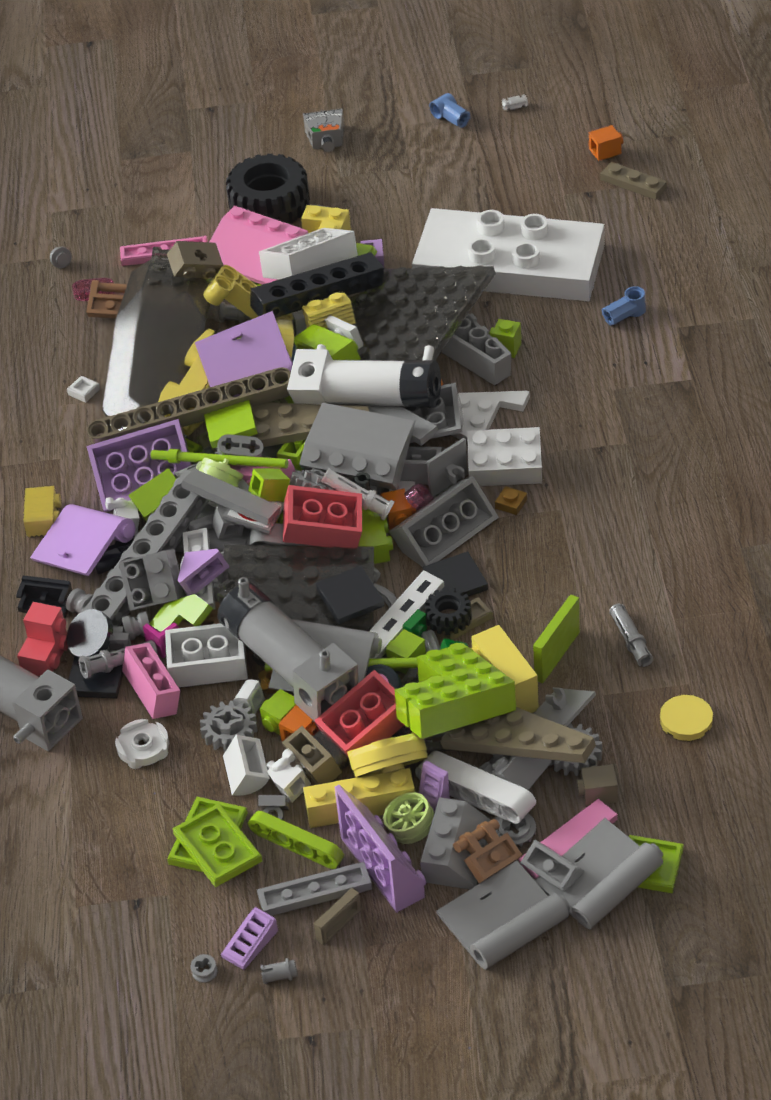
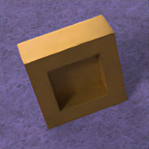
(511, 500)

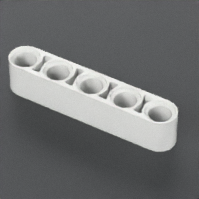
(482, 788)

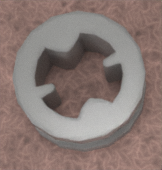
(201, 961)

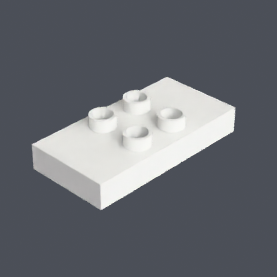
(527, 252)

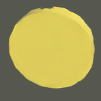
(686, 717)

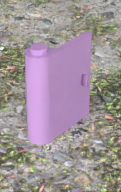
(256, 351)
(81, 538)

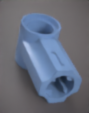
(448, 108)
(630, 305)

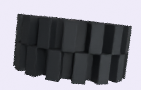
(451, 621)

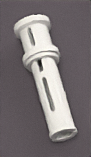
(370, 499)

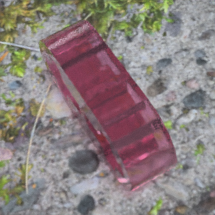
(81, 288)
(418, 496)

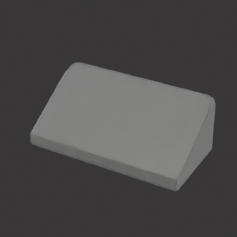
(551, 866)

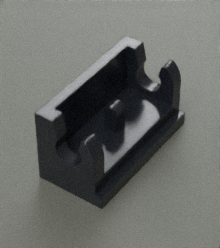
(43, 591)

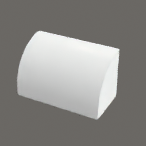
(245, 765)

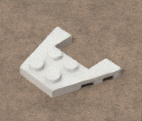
(481, 408)

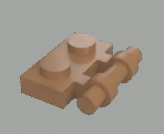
(491, 858)

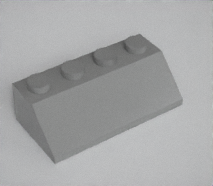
(444, 523)

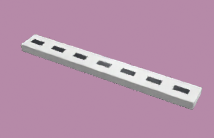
(413, 598)

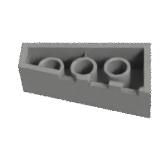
(479, 351)

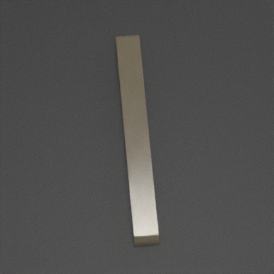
(200, 400)

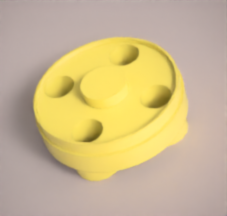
(387, 755)

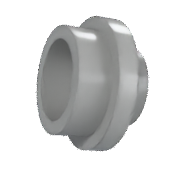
(60, 257)

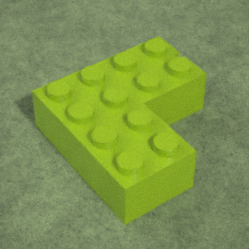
(453, 692)

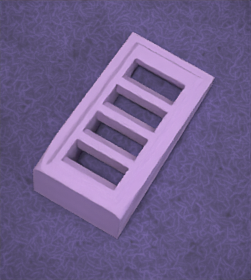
(430, 787)
(258, 922)

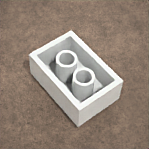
(505, 456)
(204, 655)

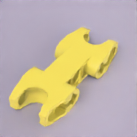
(193, 381)

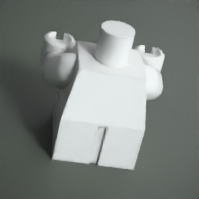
(124, 508)
(286, 778)

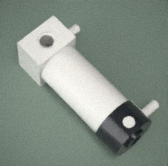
(359, 382)

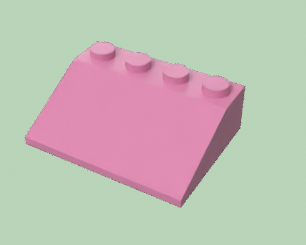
(246, 233)

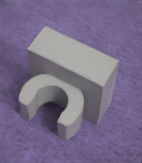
(118, 639)
(274, 803)

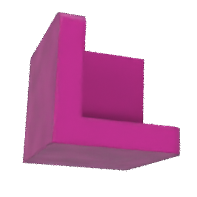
(158, 637)

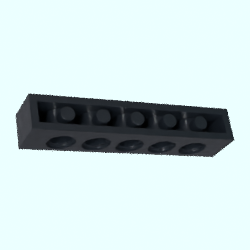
(293, 292)

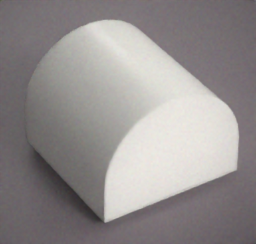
(250, 695)

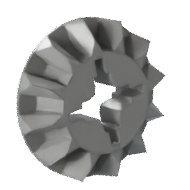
(525, 827)

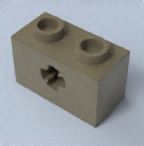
(194, 259)
(312, 756)

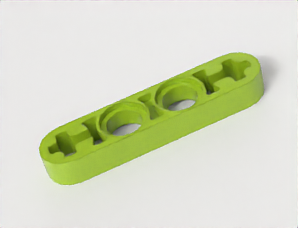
(296, 839)

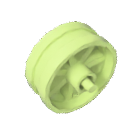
(221, 471)
(413, 822)

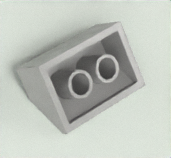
(439, 860)

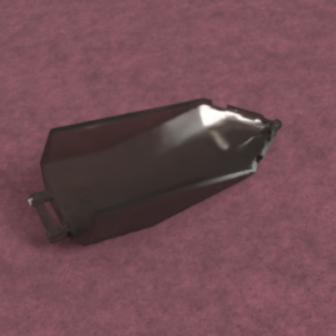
(154, 332)

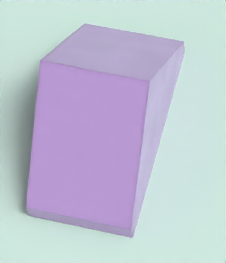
(200, 569)

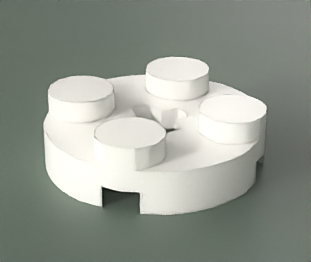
(142, 755)

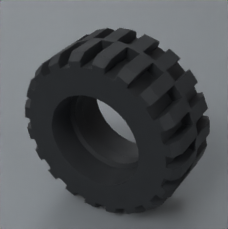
(269, 187)

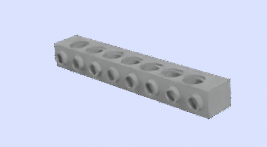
(160, 533)

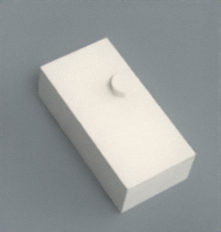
(307, 253)

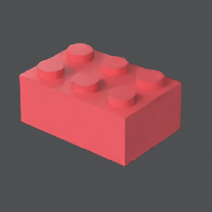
(322, 517)
(362, 715)

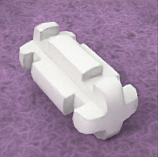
(514, 102)

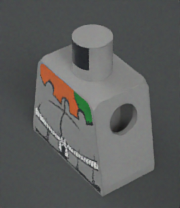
(324, 129)

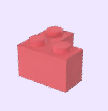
(44, 640)

